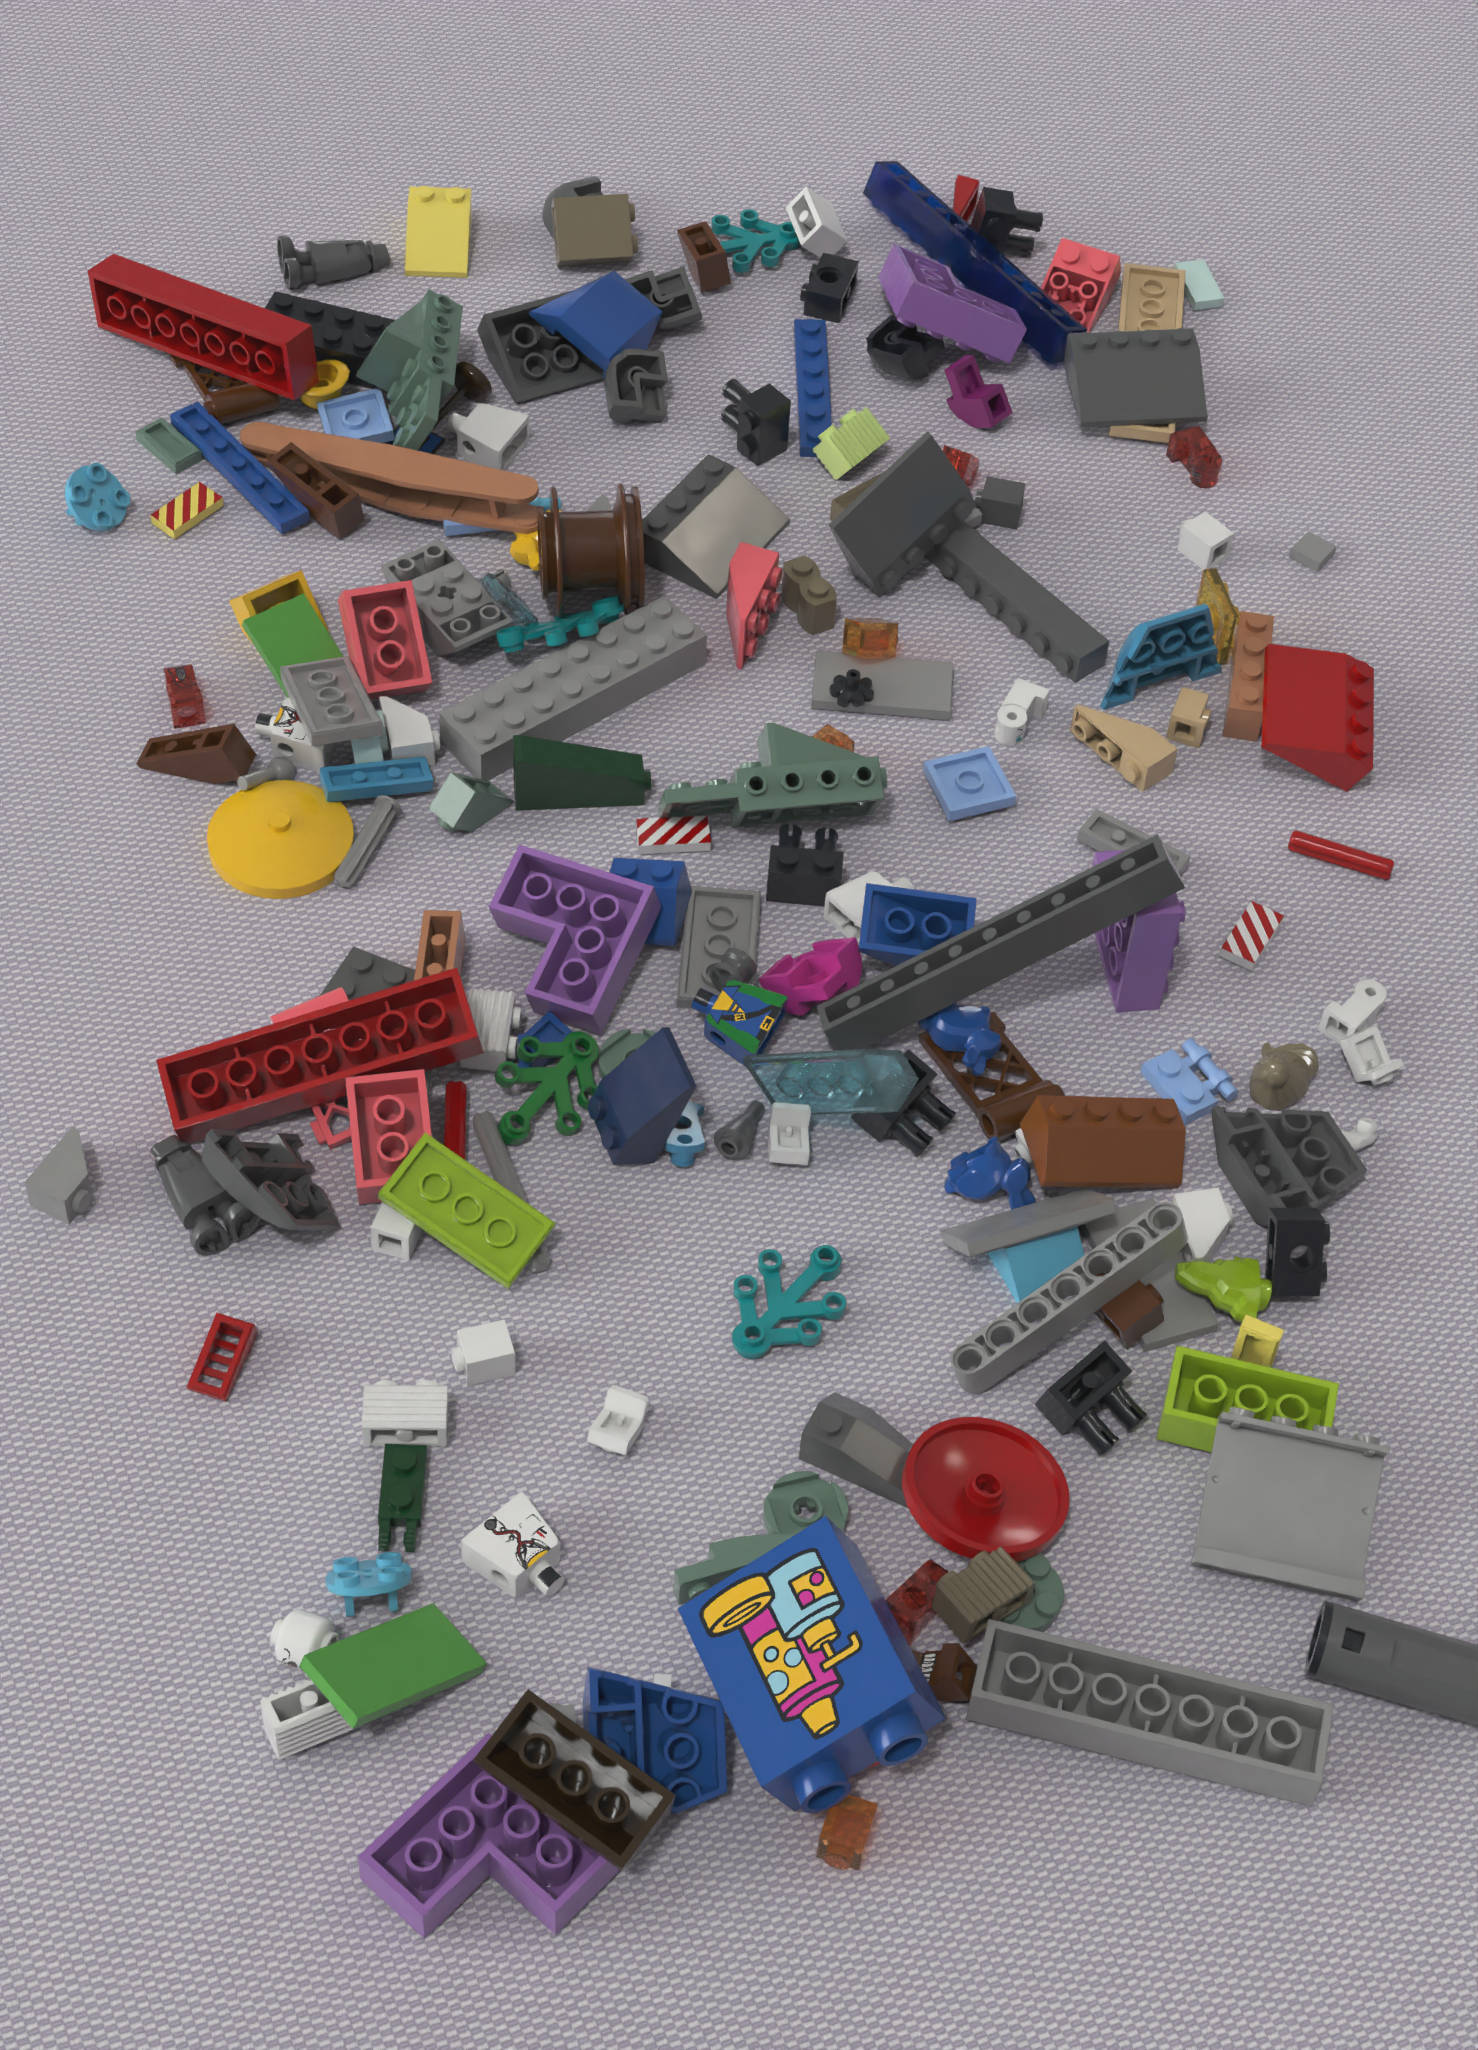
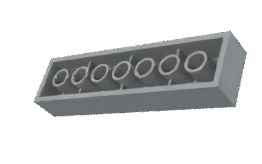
(574, 686)
(1151, 1712)

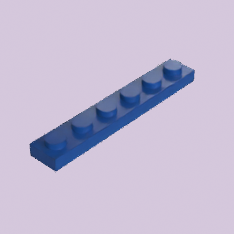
(811, 383)
(240, 468)

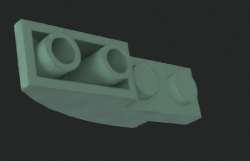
(723, 1560)

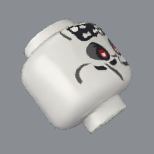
(299, 1635)

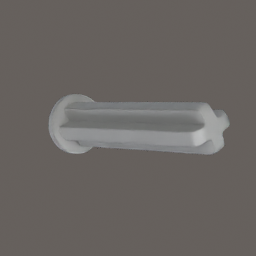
(367, 840)

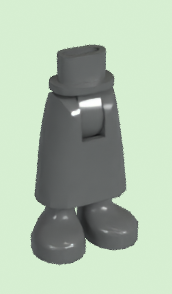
(328, 260)
(193, 1190)

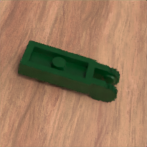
(401, 1493)

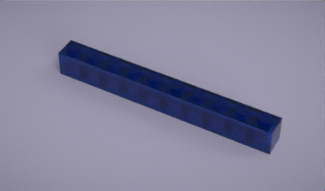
(970, 256)

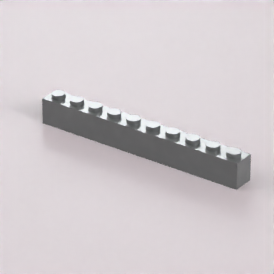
(1001, 946)

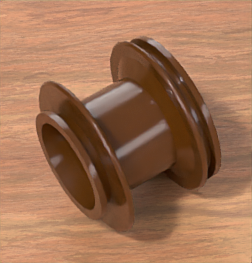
(593, 550)

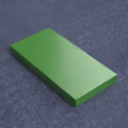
(392, 1665)

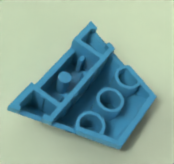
(1164, 650)

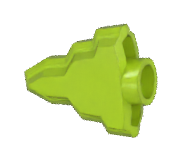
(1228, 1284)

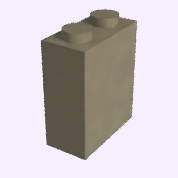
(593, 230)

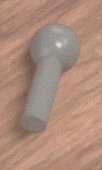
(277, 769)

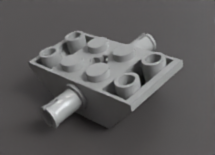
(450, 601)

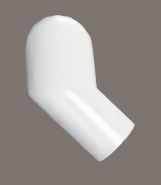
(1363, 1134)

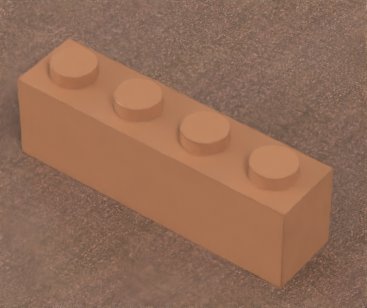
(1246, 676)
(440, 943)

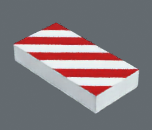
(673, 834)
(1251, 935)

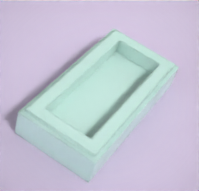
(1200, 285)

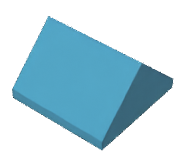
(1036, 1261)

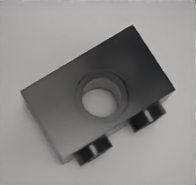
(829, 287)
(1286, 1231)

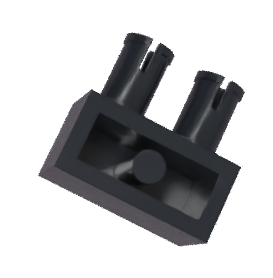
(998, 216)
(759, 420)
(803, 873)
(898, 1123)
(1092, 1382)

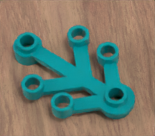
(782, 236)
(555, 631)
(785, 1305)

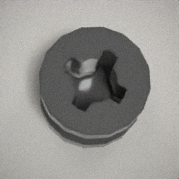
(734, 966)

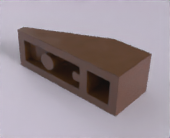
(320, 491)
(202, 755)

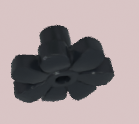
(851, 689)

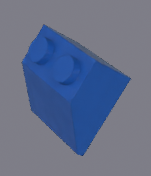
(672, 889)

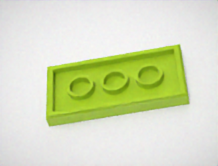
(466, 1210)

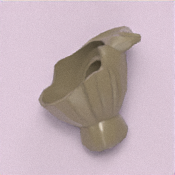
(1282, 1075)

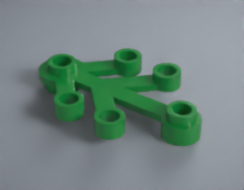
(552, 1081)

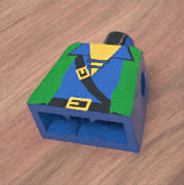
(741, 1017)

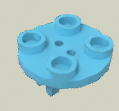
(106, 491)
(368, 1578)

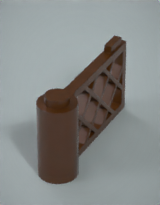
(234, 401)
(1004, 1111)

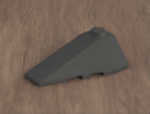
(856, 1446)

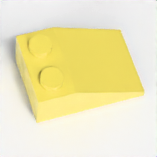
(438, 232)

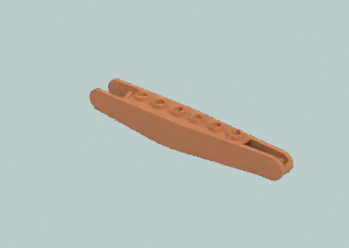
(410, 479)

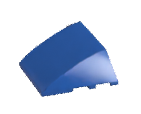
(602, 318)
(660, 1731)

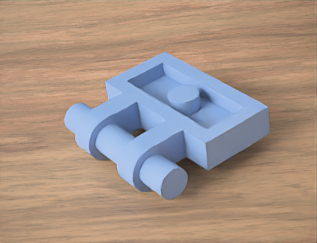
(1175, 1080)

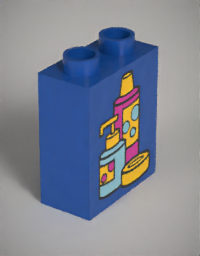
(812, 1668)

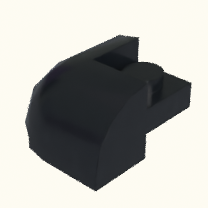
(902, 349)

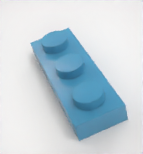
(376, 779)

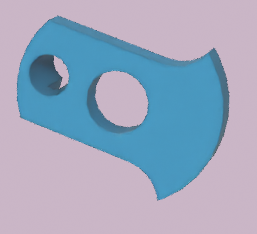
(686, 1142)

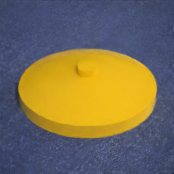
(279, 839)

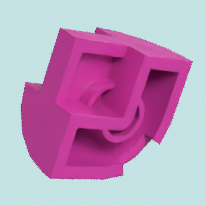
(815, 975)

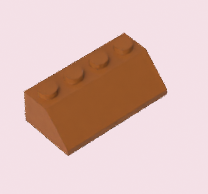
(1105, 1141)

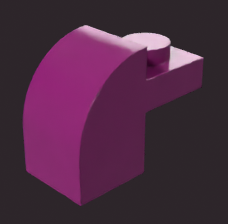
(972, 400)

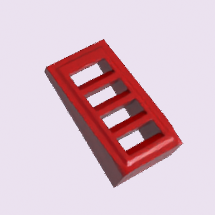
(965, 196)
(232, 1327)

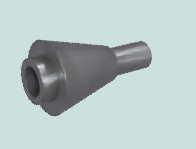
(736, 1136)

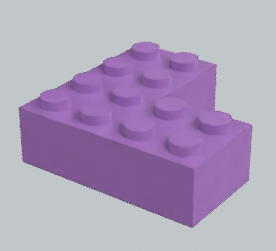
(930, 297)
(591, 929)
(1140, 951)
(476, 1830)

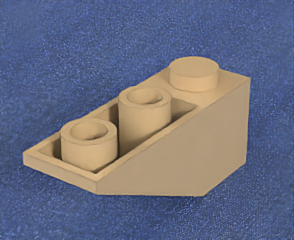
(1129, 747)

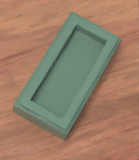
(169, 445)

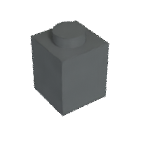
(1000, 502)

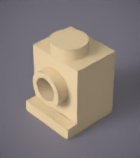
(1189, 718)

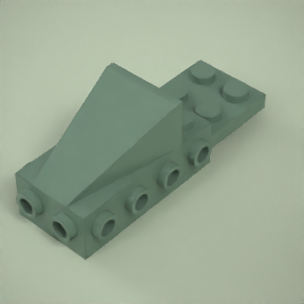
(417, 365)
(791, 783)

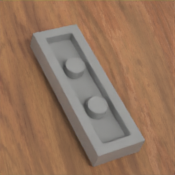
(1111, 834)

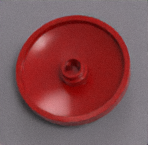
(985, 1488)

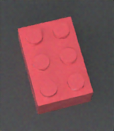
(385, 639)
(385, 1122)

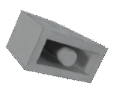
(61, 1181)

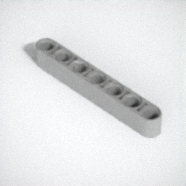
(1062, 1314)

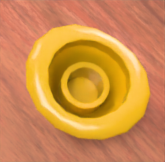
(332, 378)

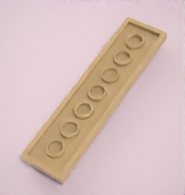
(1149, 301)

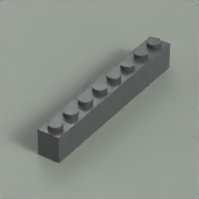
(1020, 602)

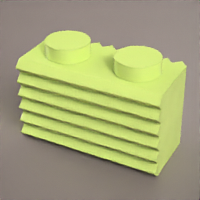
(851, 443)

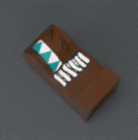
(941, 1669)

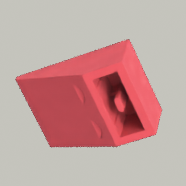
(1082, 280)
(751, 597)

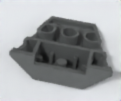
(1283, 1158)
(269, 1179)

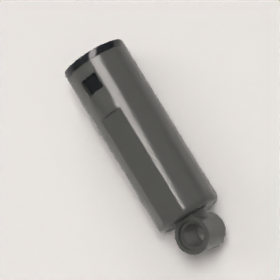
(1395, 1662)

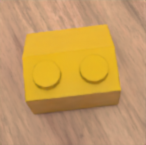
(272, 595)

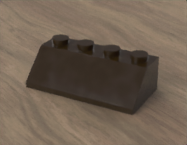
(576, 1780)

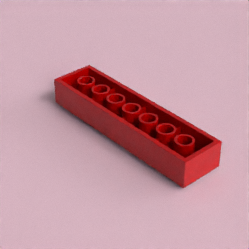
(204, 326)
(311, 1055)

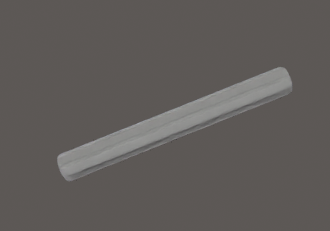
(504, 1173)

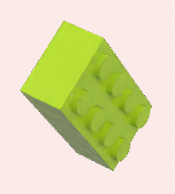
(1208, 1384)

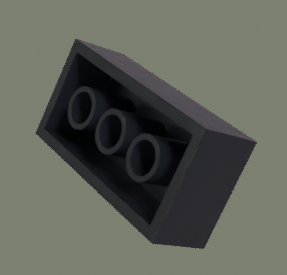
(336, 330)

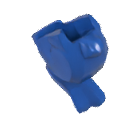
(966, 1031)
(987, 1171)

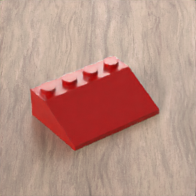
(1319, 712)

